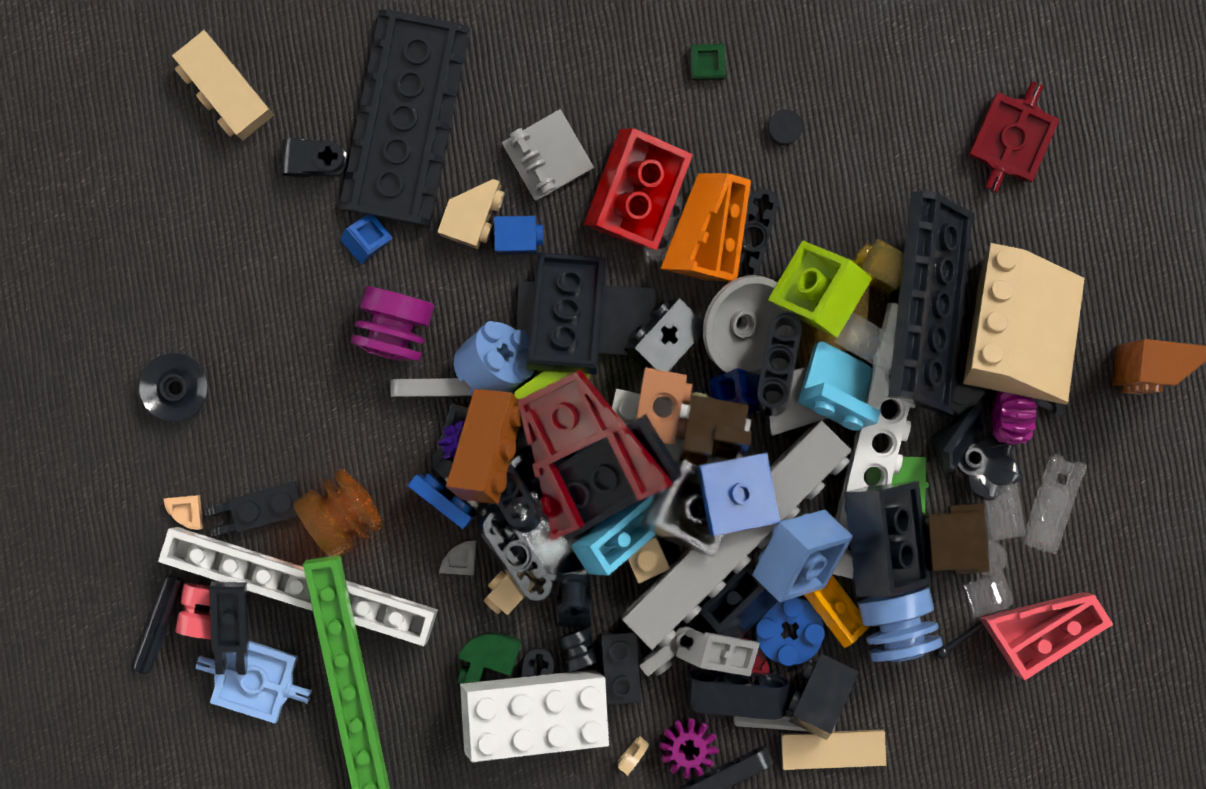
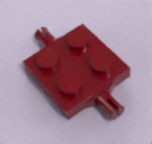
(1013, 137)

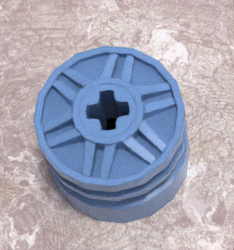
(900, 625)

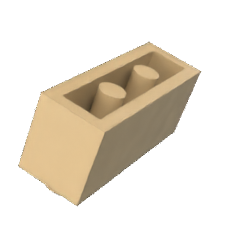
(221, 86)

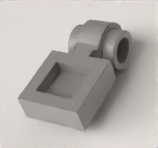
(659, 659)

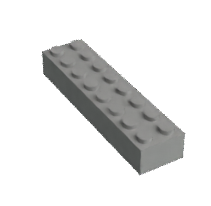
(695, 575)

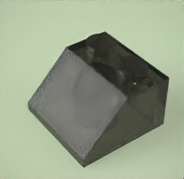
(680, 513)

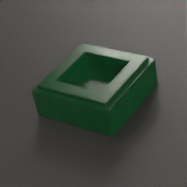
(707, 62)

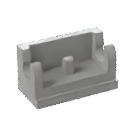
(720, 653)

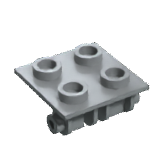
(547, 154)

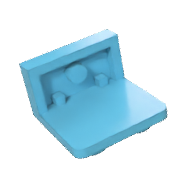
(838, 387)

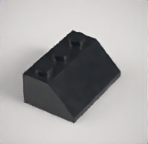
(887, 539)

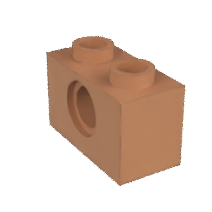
(667, 385)

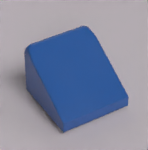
(365, 238)

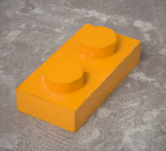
(838, 612)

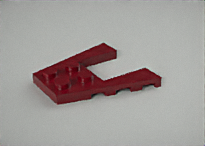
(568, 419)

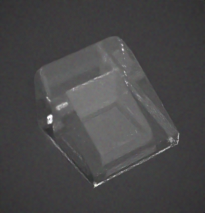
(989, 594)

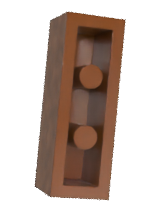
(485, 446)

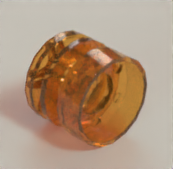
(337, 515)

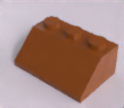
(1154, 364)

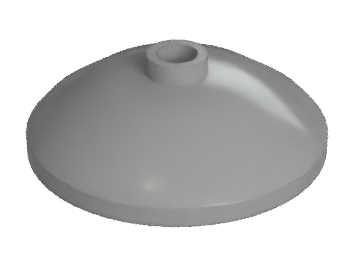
(746, 344)

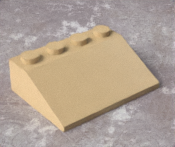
(1024, 325)

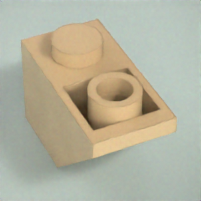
(469, 214)

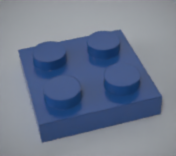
(432, 490)

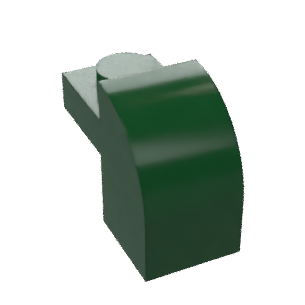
(490, 651)

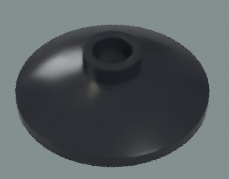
(157, 382)

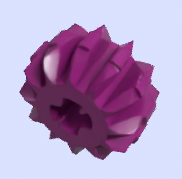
(1013, 417)
(677, 754)

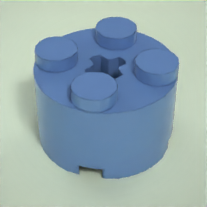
(493, 358)

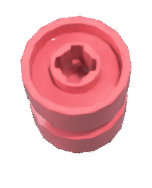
(191, 621)

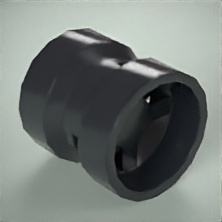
(578, 649)

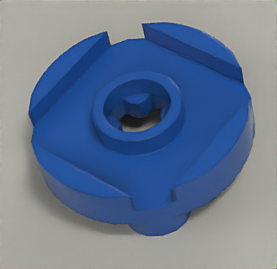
(809, 632)

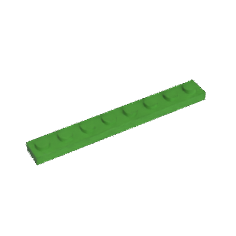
(346, 673)

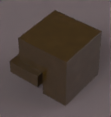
(714, 430)
(957, 539)

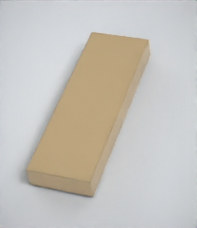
(840, 750)

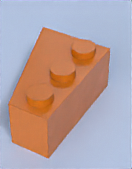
(710, 229)

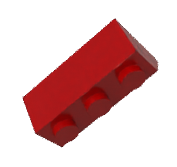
(638, 188)

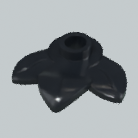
(993, 468)

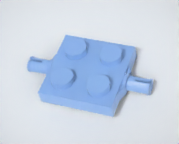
(262, 688)

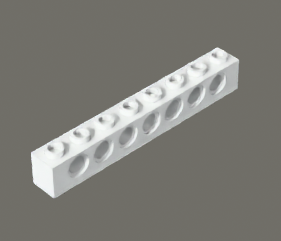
(863, 454)
(288, 584)

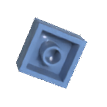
(801, 555)

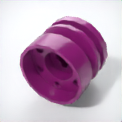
(392, 323)

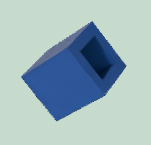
(517, 234)

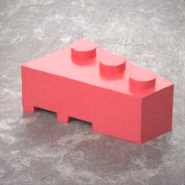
(1045, 631)

